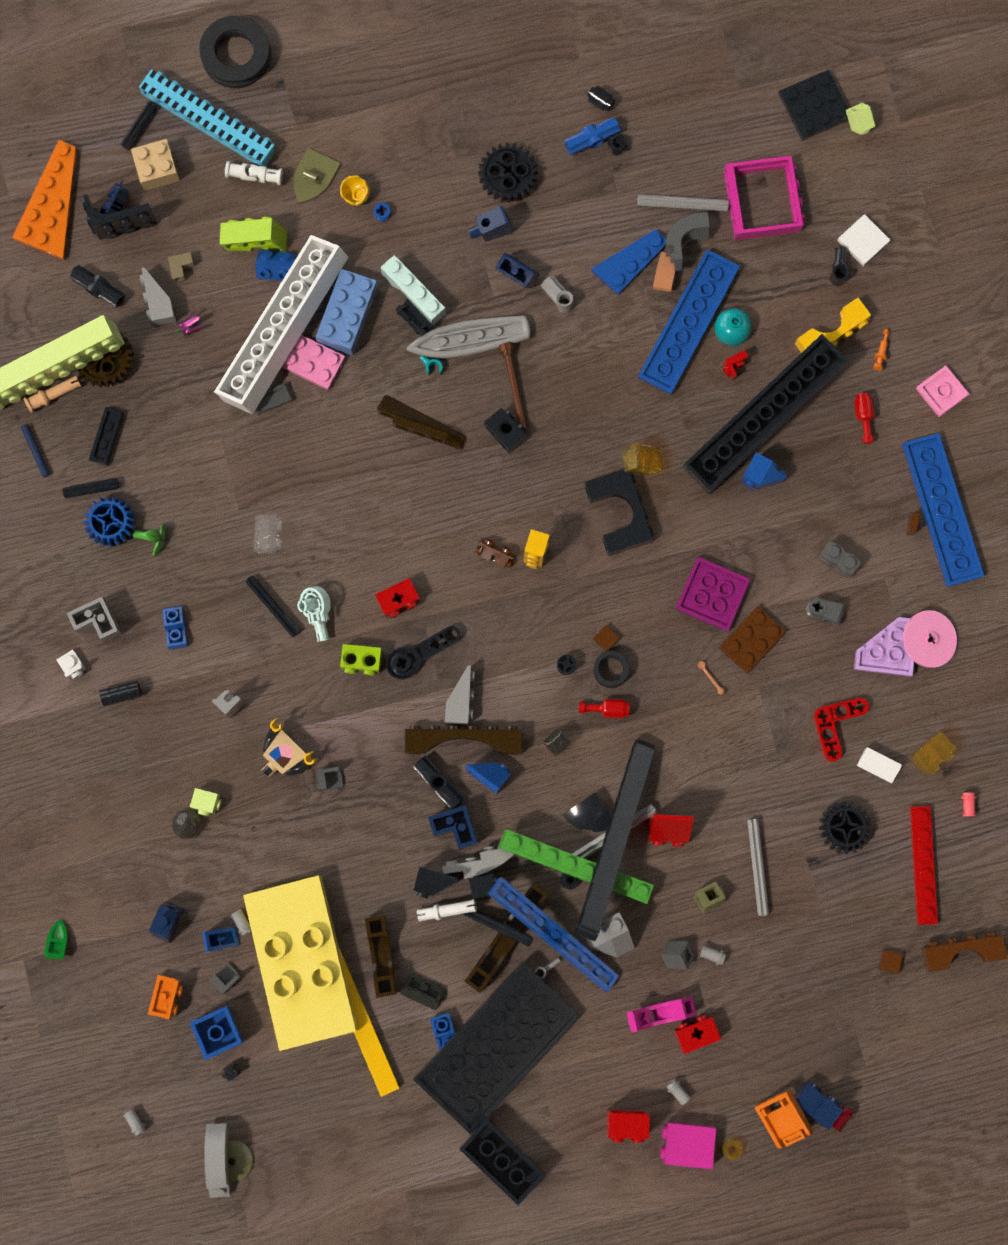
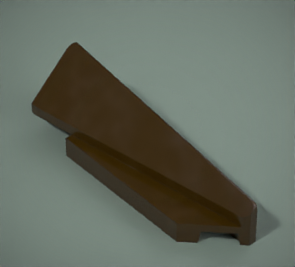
(417, 423)

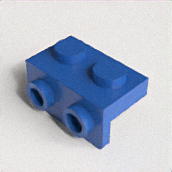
(273, 264)

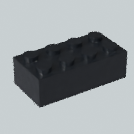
(502, 1161)

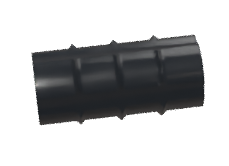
(120, 693)

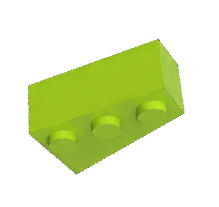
(253, 233)

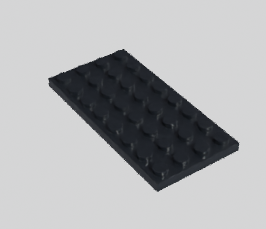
(496, 1047)

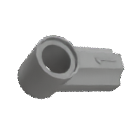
(557, 293)

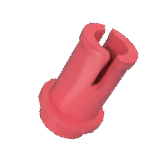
(969, 804)

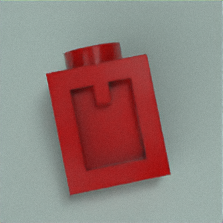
(735, 361)

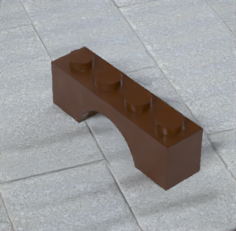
(940, 956)

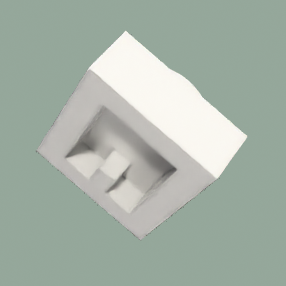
(71, 665)

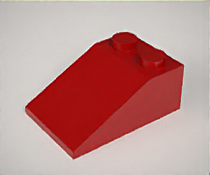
(670, 830)

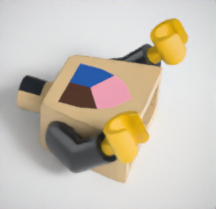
(284, 753)

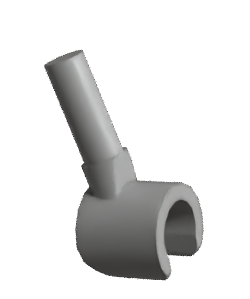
(548, 967)

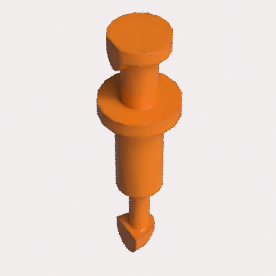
(880, 356)

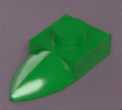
(56, 942)

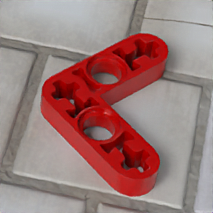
(832, 717)

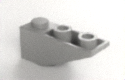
(160, 305)
(457, 705)

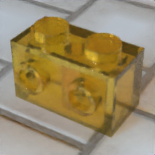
(642, 459)
(933, 753)

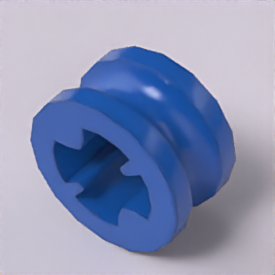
(386, 216)

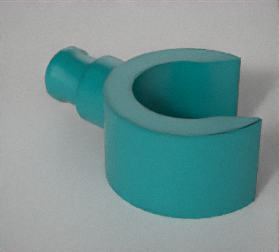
(427, 362)

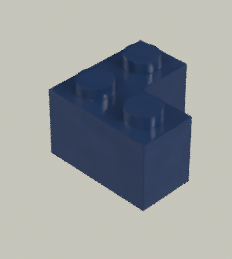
(456, 822)
(820, 1108)

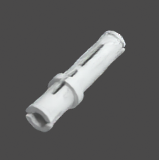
(438, 912)

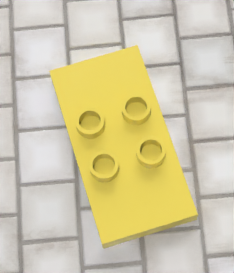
(300, 963)

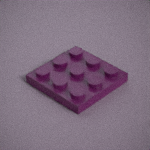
(712, 594)

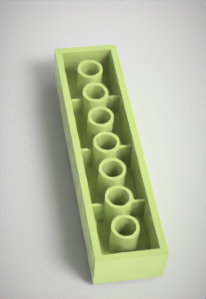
(58, 359)

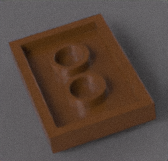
(752, 640)

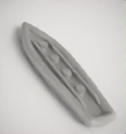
(471, 337)

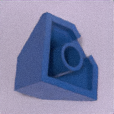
(762, 473)

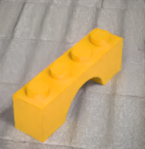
(852, 317)

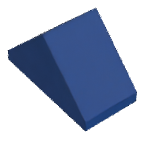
(220, 939)

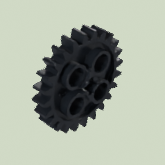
(496, 183)

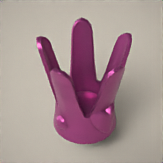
(184, 325)

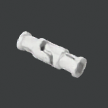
(256, 173)

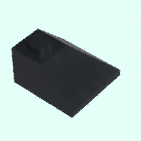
(432, 882)

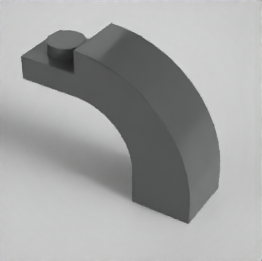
(683, 231)

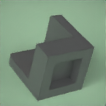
(329, 778)
(677, 955)
(225, 978)

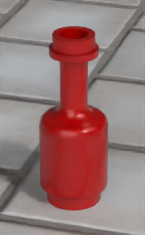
(865, 412)
(609, 708)

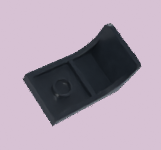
(120, 222)

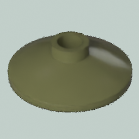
(243, 1158)

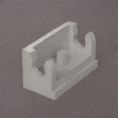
(230, 705)

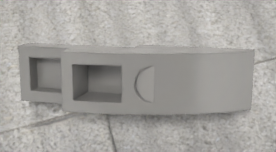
(490, 860)

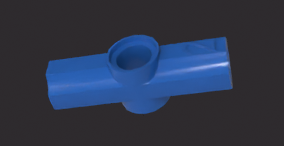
(592, 136)

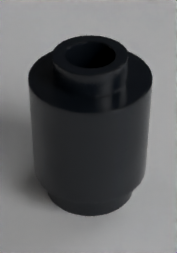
(600, 98)

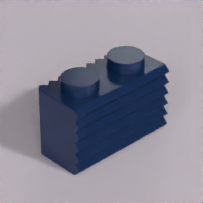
(517, 271)

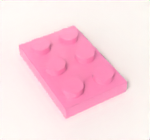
(314, 362)

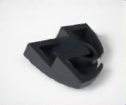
(589, 815)

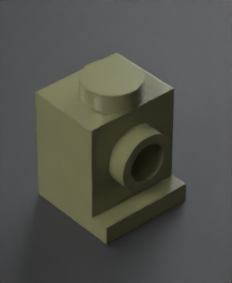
(713, 891)

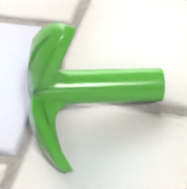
(153, 536)

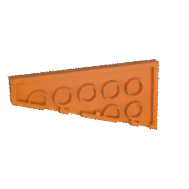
(48, 210)

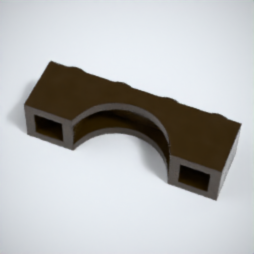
(381, 956)

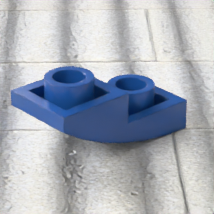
(175, 627)
(442, 1029)

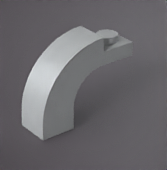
(216, 1160)

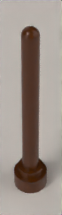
(506, 350)

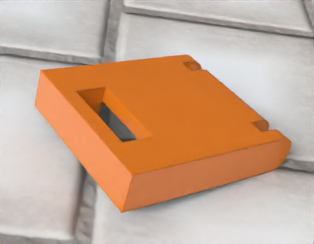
(786, 1121)

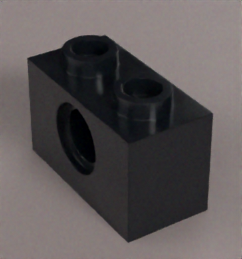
(510, 440)
(481, 886)

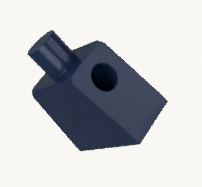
(491, 225)
(166, 921)

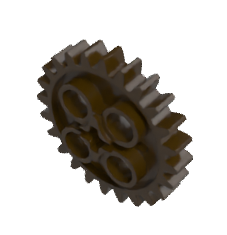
(119, 362)

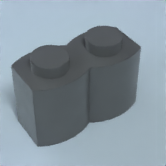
(843, 562)

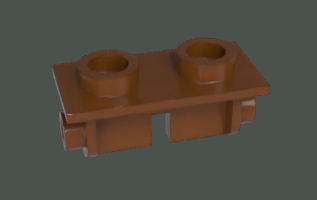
(502, 554)

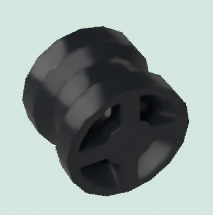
(568, 664)

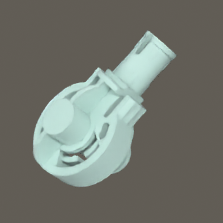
(316, 610)

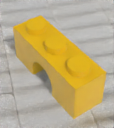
(536, 549)

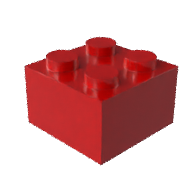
(627, 1125)

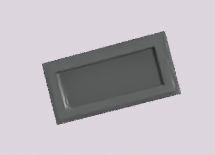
(274, 398)

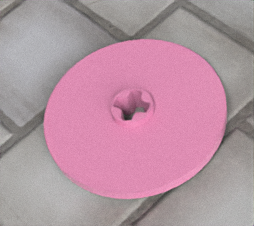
(916, 638)

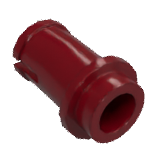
(843, 1118)

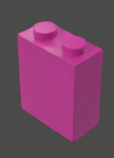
(688, 1145)

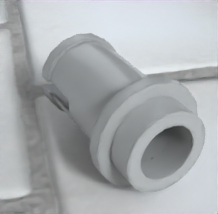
(241, 922)
(713, 955)
(678, 1092)
(134, 1122)

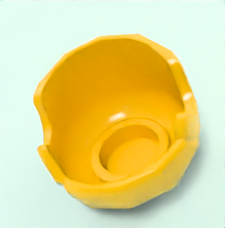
(354, 190)

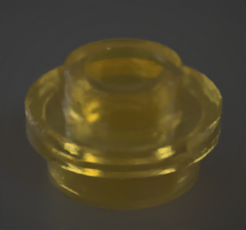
(732, 1156)

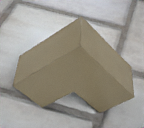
(178, 263)

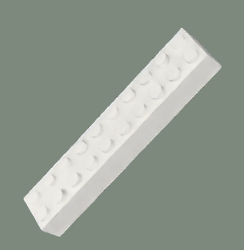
(281, 324)

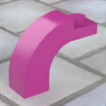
(661, 1013)

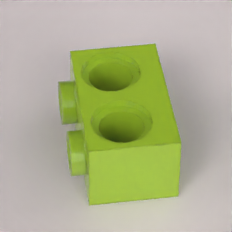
(362, 654)

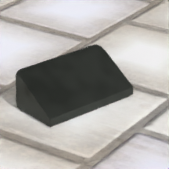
(422, 991)

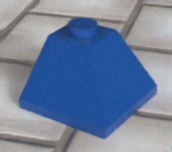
(490, 775)

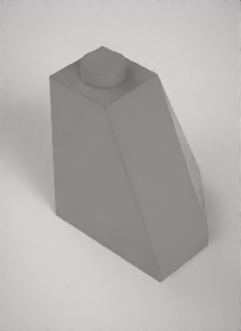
(613, 937)

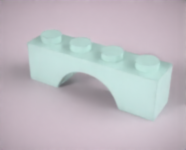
(417, 293)

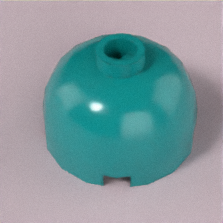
(733, 327)

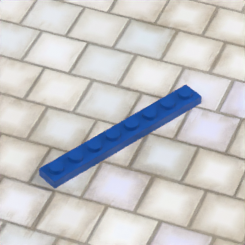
(553, 934)

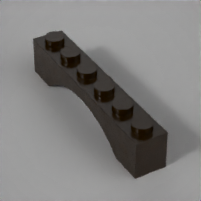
(423, 740)
(501, 945)

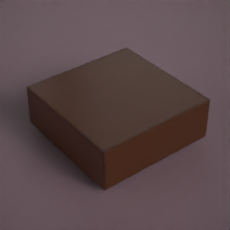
(913, 522)
(606, 638)
(890, 961)

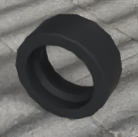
(611, 683)

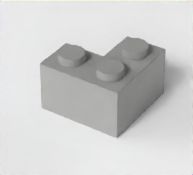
(97, 615)

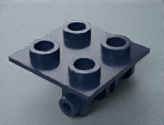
(117, 196)

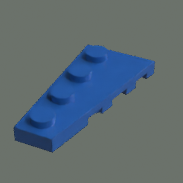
(628, 263)

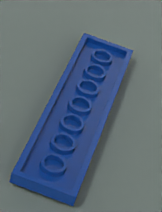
(688, 322)
(942, 510)

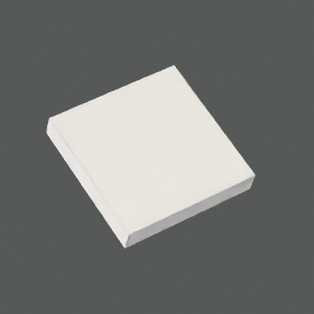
(863, 240)

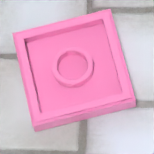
(942, 391)

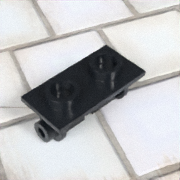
(414, 317)

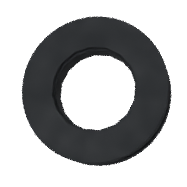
(235, 27)

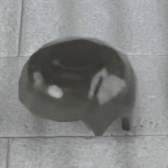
(187, 824)

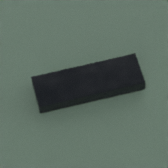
(106, 436)

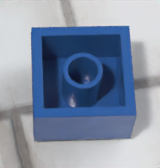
(217, 1032)

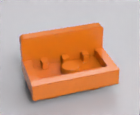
(165, 996)

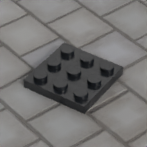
(814, 104)

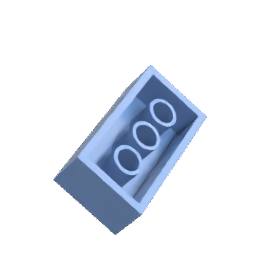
(346, 312)

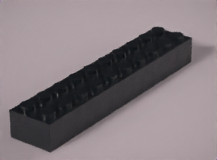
(765, 414)

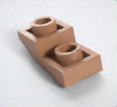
(664, 274)

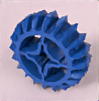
(111, 513)

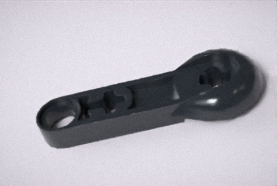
(417, 654)

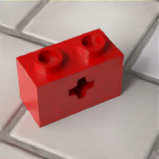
(387, 597)
(690, 1043)

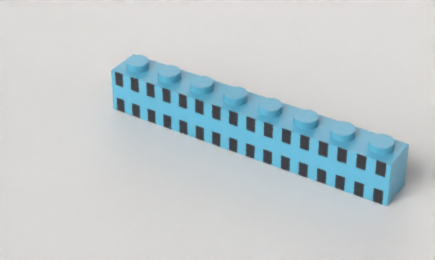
(207, 118)

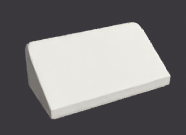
(879, 765)

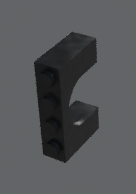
(621, 485)

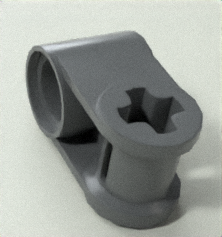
(828, 611)

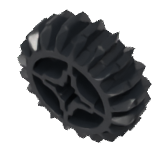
(845, 836)

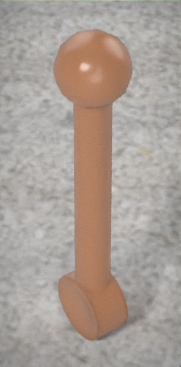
(701, 665)

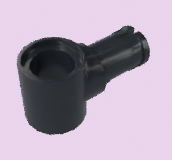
(839, 266)

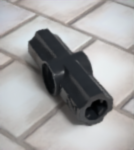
(97, 286)
(429, 774)

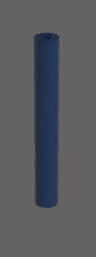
(35, 451)

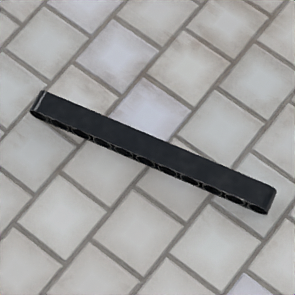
(615, 840)

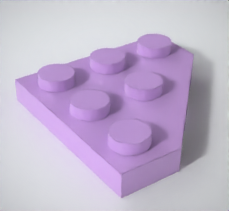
(886, 652)

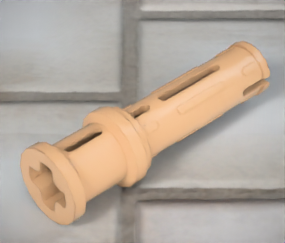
(43, 398)

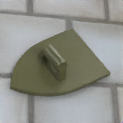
(313, 175)

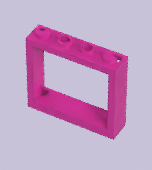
(789, 166)

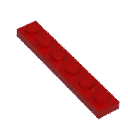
(923, 865)

